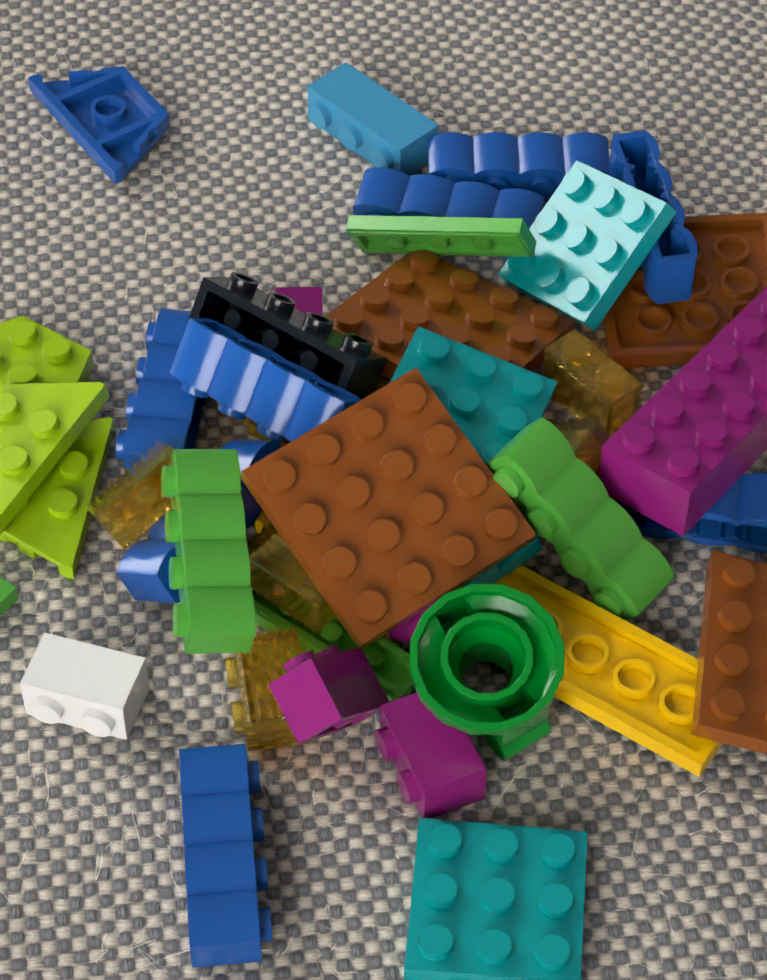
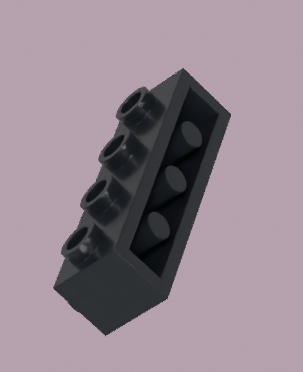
(291, 333)

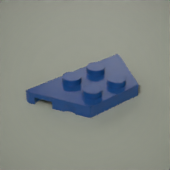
(105, 115)

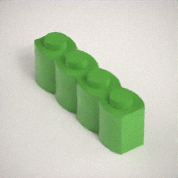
(584, 524)
(210, 551)

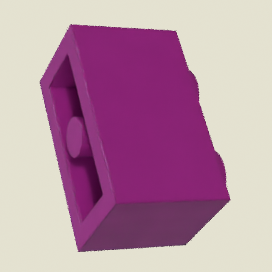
(327, 692)
(433, 760)

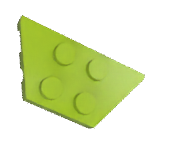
(40, 355)
(36, 431)
(56, 514)

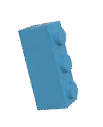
(370, 120)

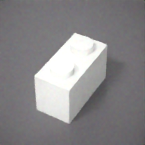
(85, 686)

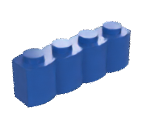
(507, 161)
(398, 194)
(672, 260)
(254, 381)
(160, 406)
(734, 519)
(146, 563)
(220, 856)

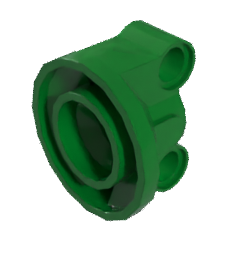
(494, 627)

